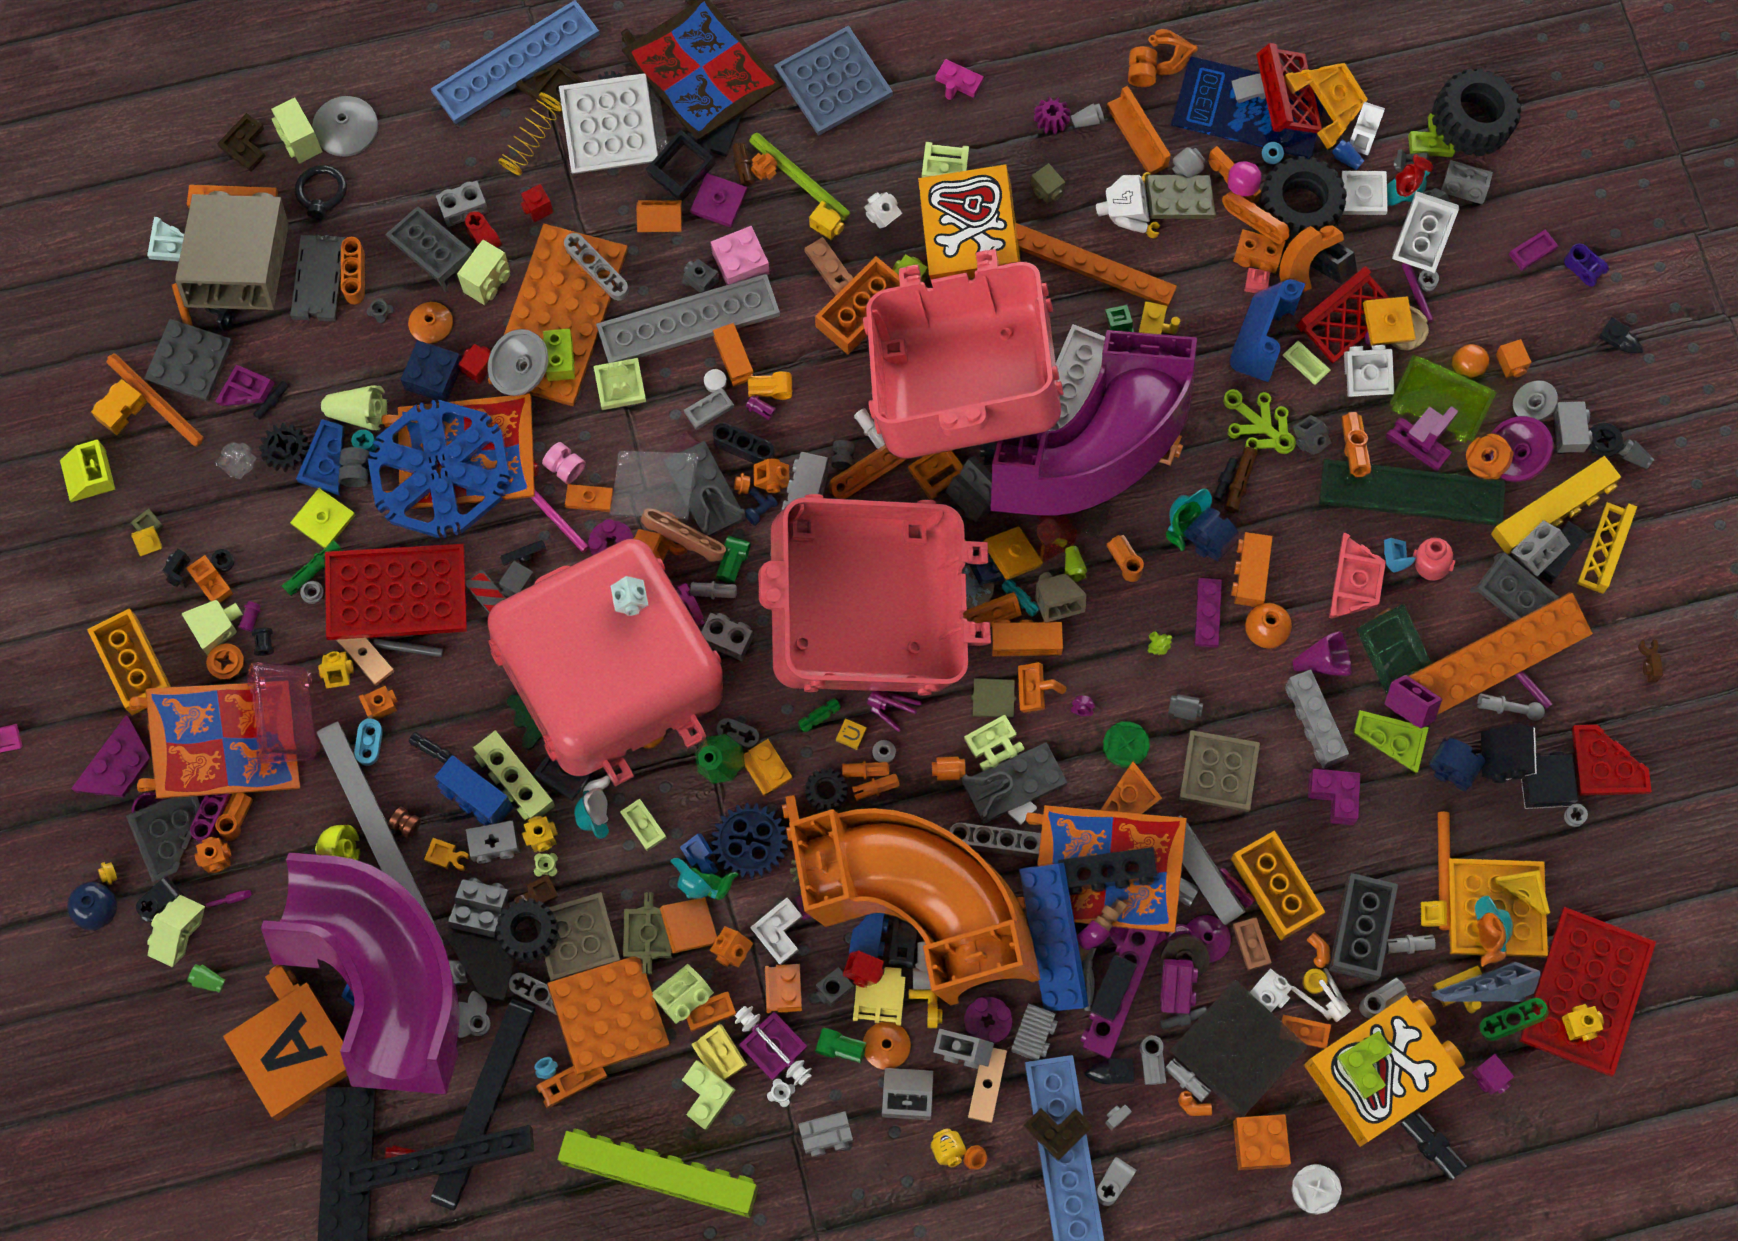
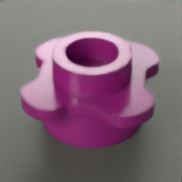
(1083, 706)

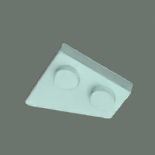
(165, 242)

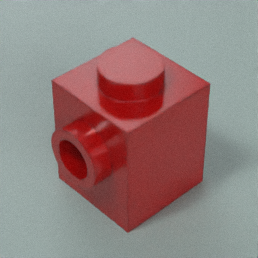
(536, 203)
(475, 363)
(863, 969)

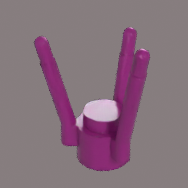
(882, 699)

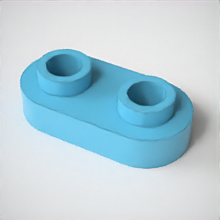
(368, 742)

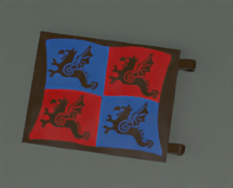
(700, 68)

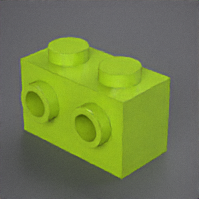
(560, 354)

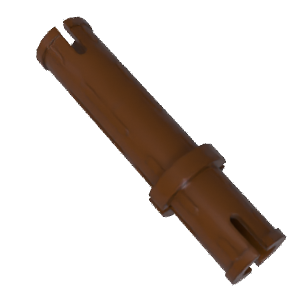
(1238, 488)

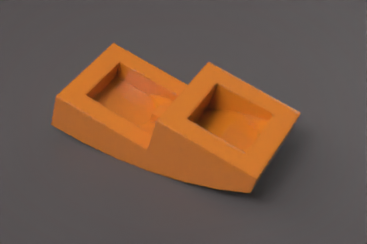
(209, 580)

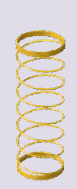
(518, 171)

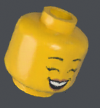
(948, 1147)

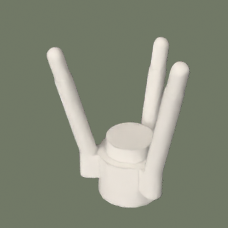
(1336, 1007)

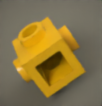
(336, 669)
(544, 840)
(1583, 1023)

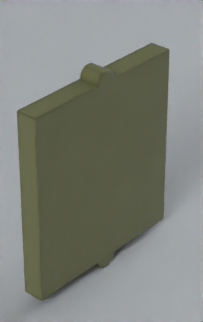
(993, 698)

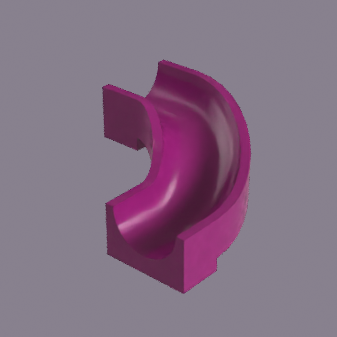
(1111, 440)
(391, 960)

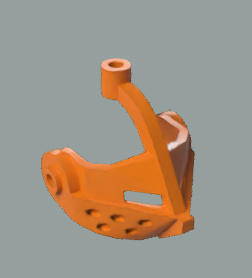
(1183, 47)

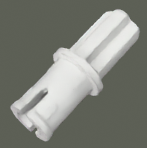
(869, 428)

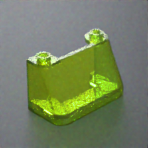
(1440, 388)

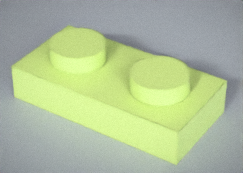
(643, 824)

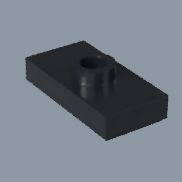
(523, 554)

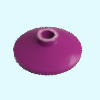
(1220, 935)

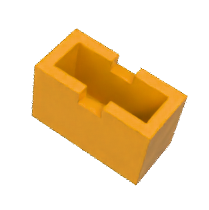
(118, 406)

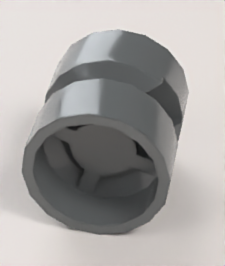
(354, 467)

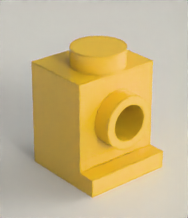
(826, 221)

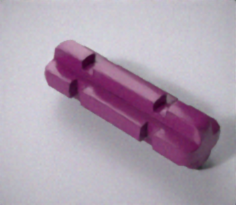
(1239, 891)

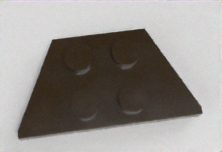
(548, 83)

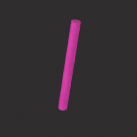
(558, 520)

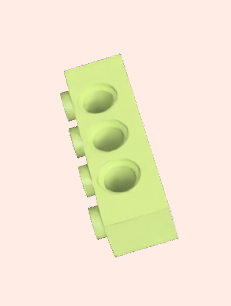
(495, 746)

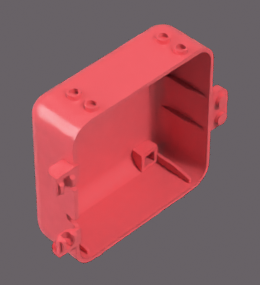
(962, 358)
(869, 595)
(600, 675)

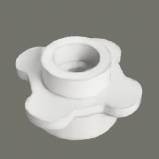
(787, 1090)

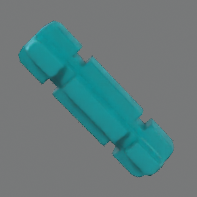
(1023, 599)

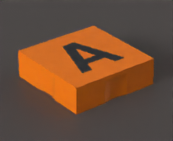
(289, 1051)

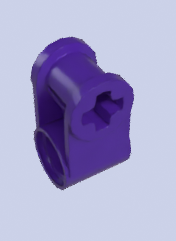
(1588, 263)

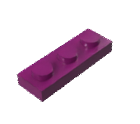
(1208, 612)

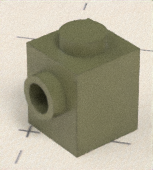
(1047, 184)

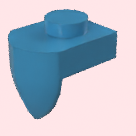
(1396, 555)

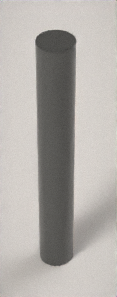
(408, 647)

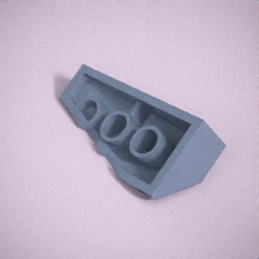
(1505, 983)

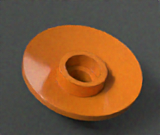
(432, 331)
(887, 1057)

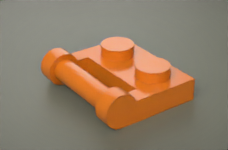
(930, 467)

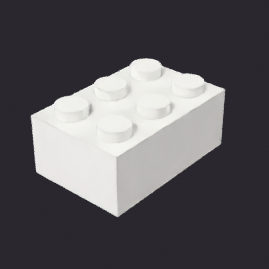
(1425, 232)

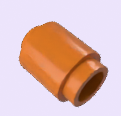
(948, 768)

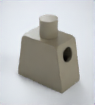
(1059, 597)

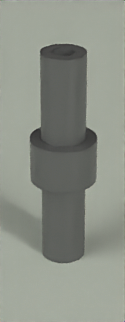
(1182, 1019)

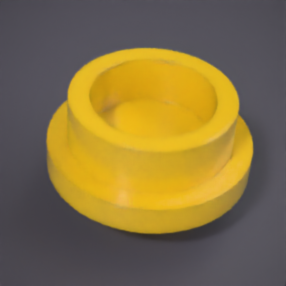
(107, 873)

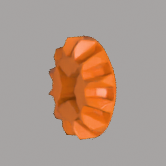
(220, 653)

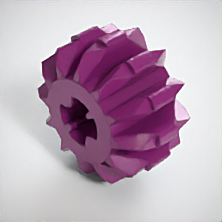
(1046, 109)

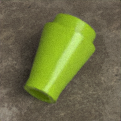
(1074, 564)

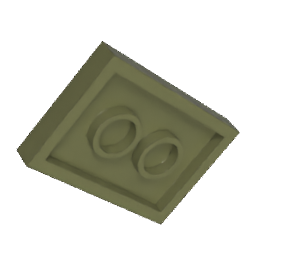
(1180, 197)

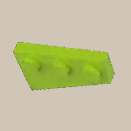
(1393, 737)

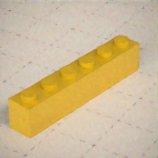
(1558, 503)

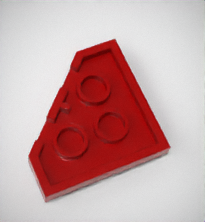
(1605, 765)

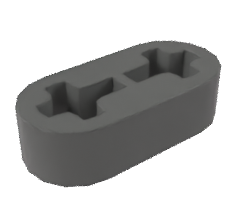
(739, 728)

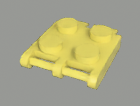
(881, 998)

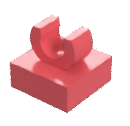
(1256, 280)

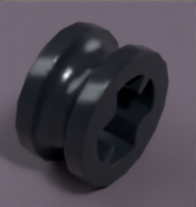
(220, 553)

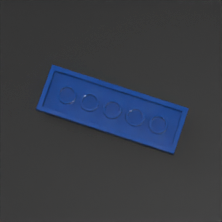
(1054, 937)

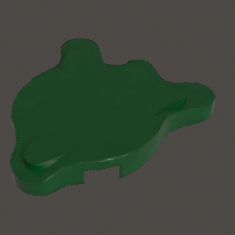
(524, 719)

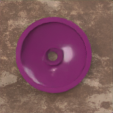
(1528, 436)

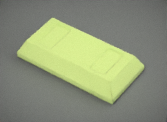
(1306, 362)

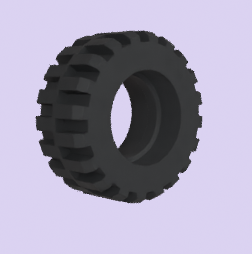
(1490, 94)
(1305, 175)

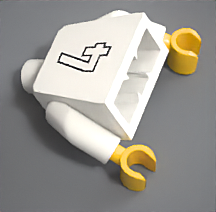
(1128, 205)

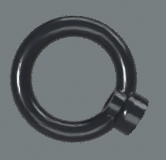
(317, 207)

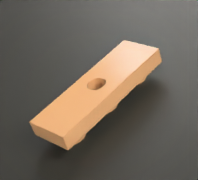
(372, 663)
(985, 1099)

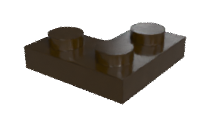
(239, 141)
(1054, 1137)

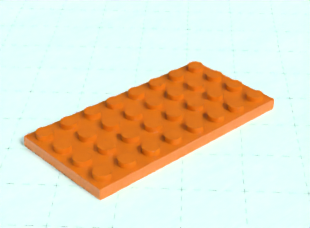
(564, 296)

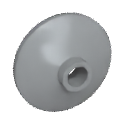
(1534, 393)

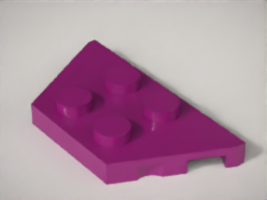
(116, 763)

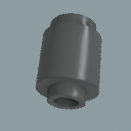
(1185, 707)

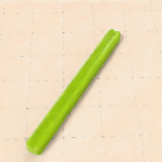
(799, 176)

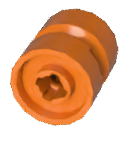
(1142, 66)

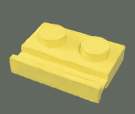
(719, 1053)

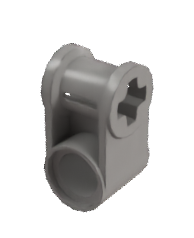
(1116, 1178)

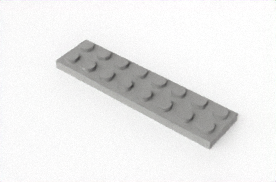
(687, 319)

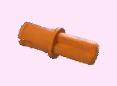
(865, 769)
(876, 786)

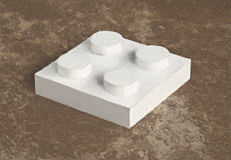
(1365, 192)

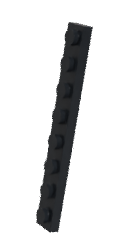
(439, 1159)

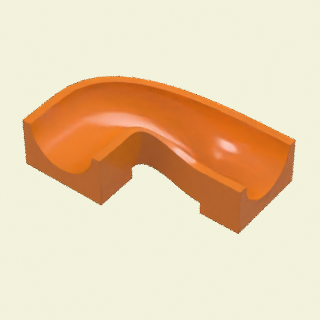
(924, 875)

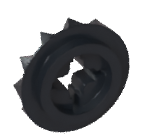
(1609, 432)

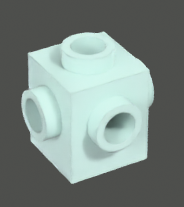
(629, 596)

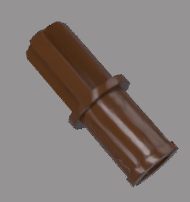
(742, 164)

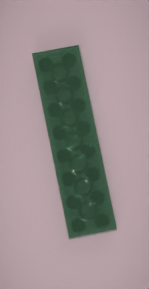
(1413, 493)

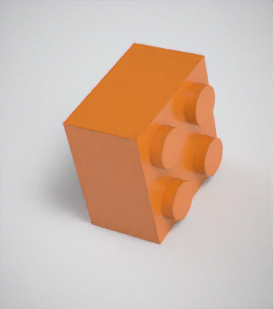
(1261, 1142)

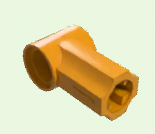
(777, 385)

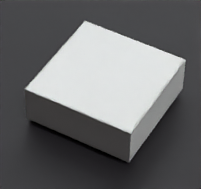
(1020, 812)

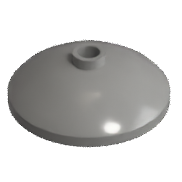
(349, 135)
(509, 360)

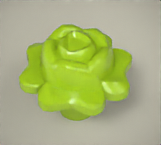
(1160, 643)

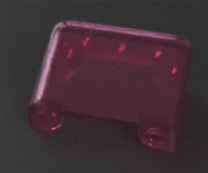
(282, 713)

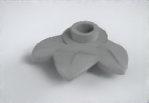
(472, 1012)

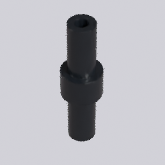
(271, 400)
(1225, 479)

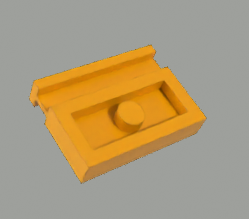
(766, 767)

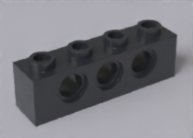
(1145, 858)

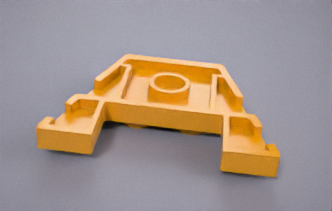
(1337, 93)

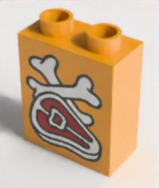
(965, 216)
(1412, 1072)

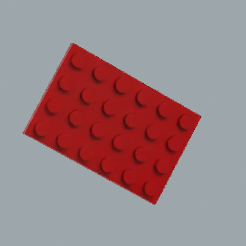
(395, 591)
(1593, 967)

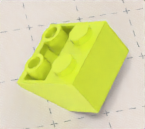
(87, 471)

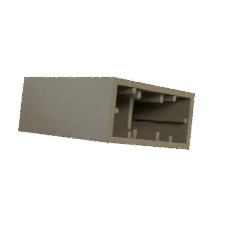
(232, 251)

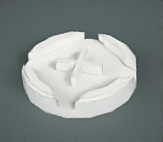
(1316, 1189)

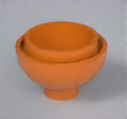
(1267, 634)

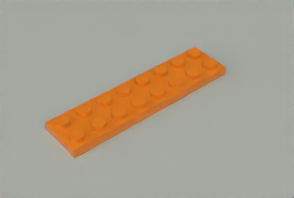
(1505, 652)

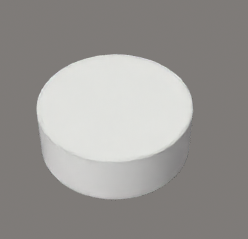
(714, 380)

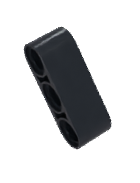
(735, 437)

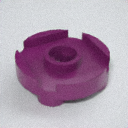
(608, 530)
(691, 604)
(982, 1008)

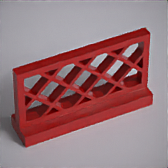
(1277, 91)
(1330, 305)

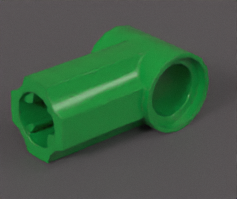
(736, 552)
(834, 1045)

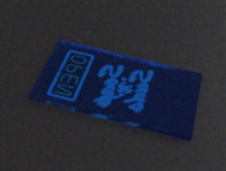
(1210, 107)

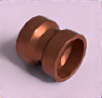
(404, 822)

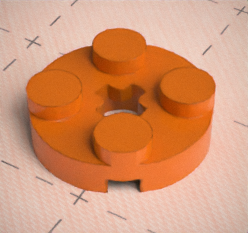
(1498, 465)

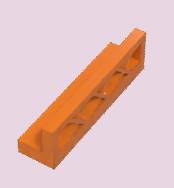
(1139, 132)

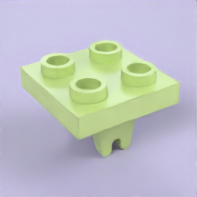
(619, 384)

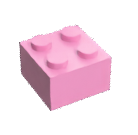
(739, 256)

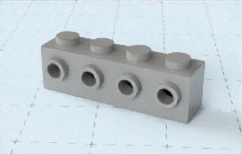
(1317, 719)

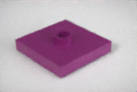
(718, 200)

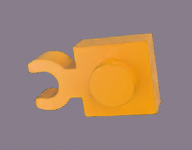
(443, 853)

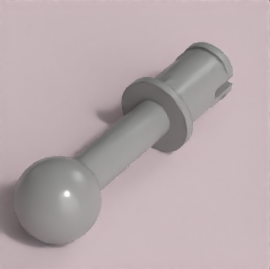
(1534, 711)

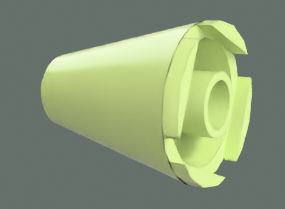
(357, 406)

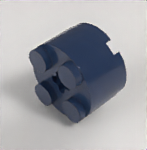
(1212, 534)
(1456, 763)

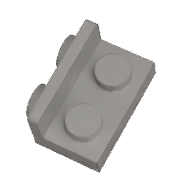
(1466, 182)

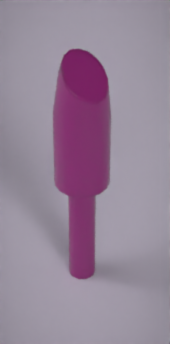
(231, 898)

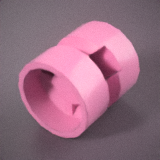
(561, 460)

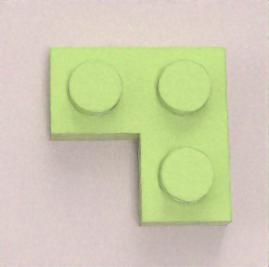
(713, 1094)

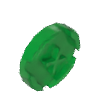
(1125, 744)

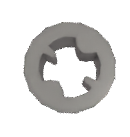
(1428, 286)
(1579, 808)

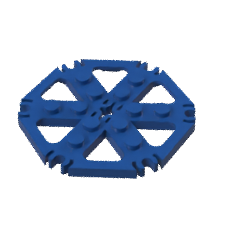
(454, 465)

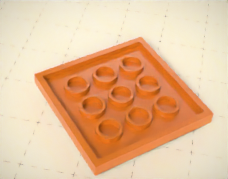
(607, 1015)

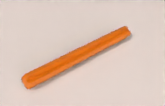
(155, 400)

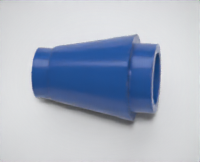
(1348, 155)

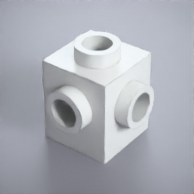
(882, 209)
(1272, 990)

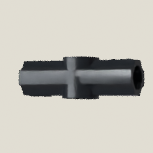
(1433, 1145)

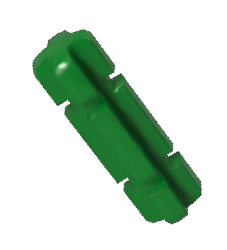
(819, 715)

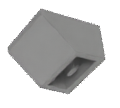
(907, 1094)

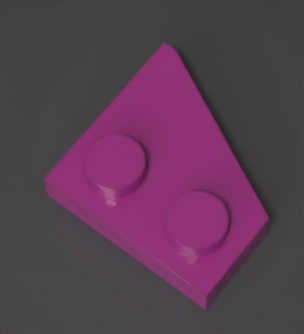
(244, 388)

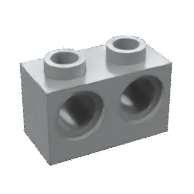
(463, 206)
(1540, 548)
(723, 641)

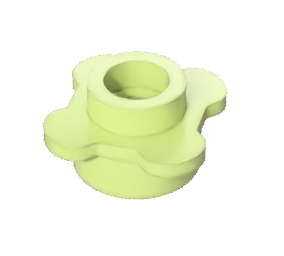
(545, 858)

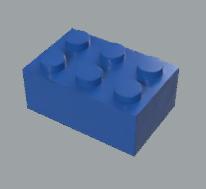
(472, 792)

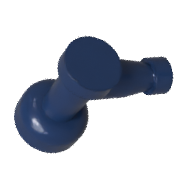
(766, 503)

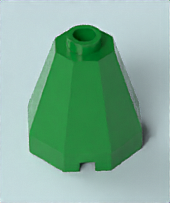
(719, 758)

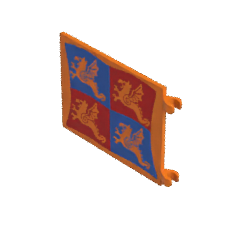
(515, 420)
(207, 743)
(1093, 832)

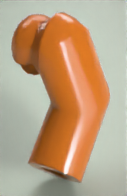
(1191, 1107)

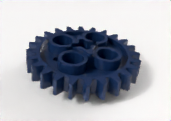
(754, 820)

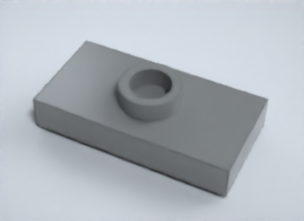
(709, 408)

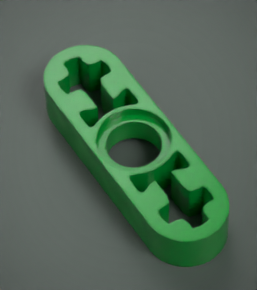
(1527, 1005)

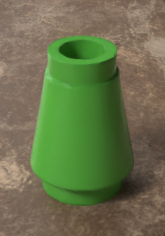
(205, 978)

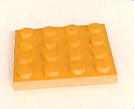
(1476, 878)

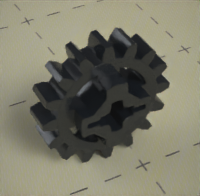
(273, 450)

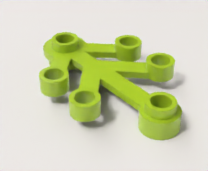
(1262, 424)

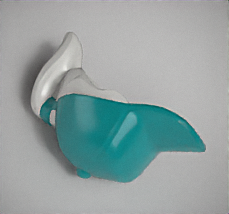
(592, 808)

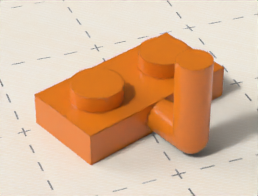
(1033, 686)

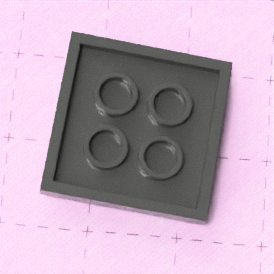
(188, 360)

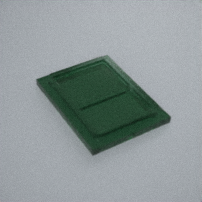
(1393, 636)

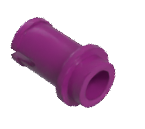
(760, 407)
(249, 616)

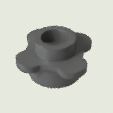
(378, 304)

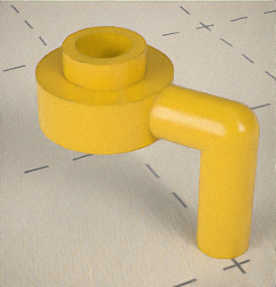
(934, 1014)

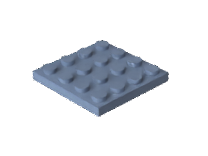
(833, 80)

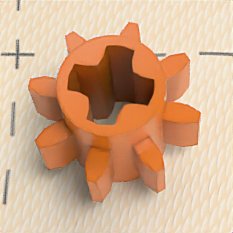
(764, 166)

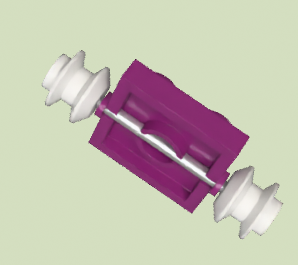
(773, 1046)

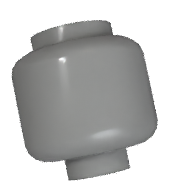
(1188, 162)

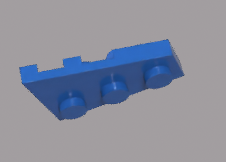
(322, 460)

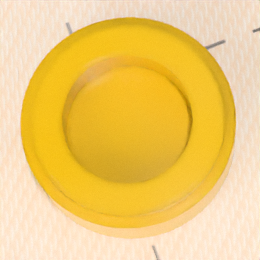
(1311, 980)

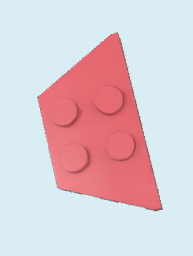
(1357, 579)

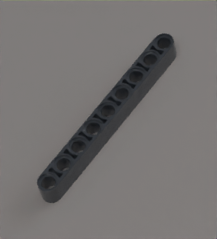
(486, 1096)

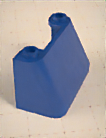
(1254, 351)

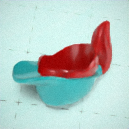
(1409, 181)

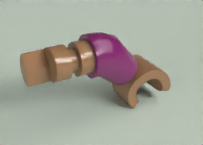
(1098, 930)

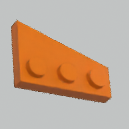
(1132, 793)

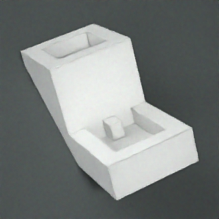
(1366, 127)

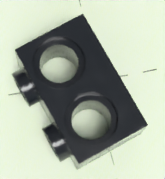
(1336, 263)

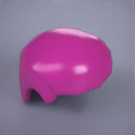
(1244, 178)

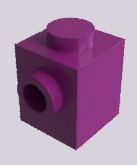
(1493, 1075)

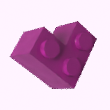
(1341, 789)

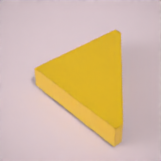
(1527, 887)

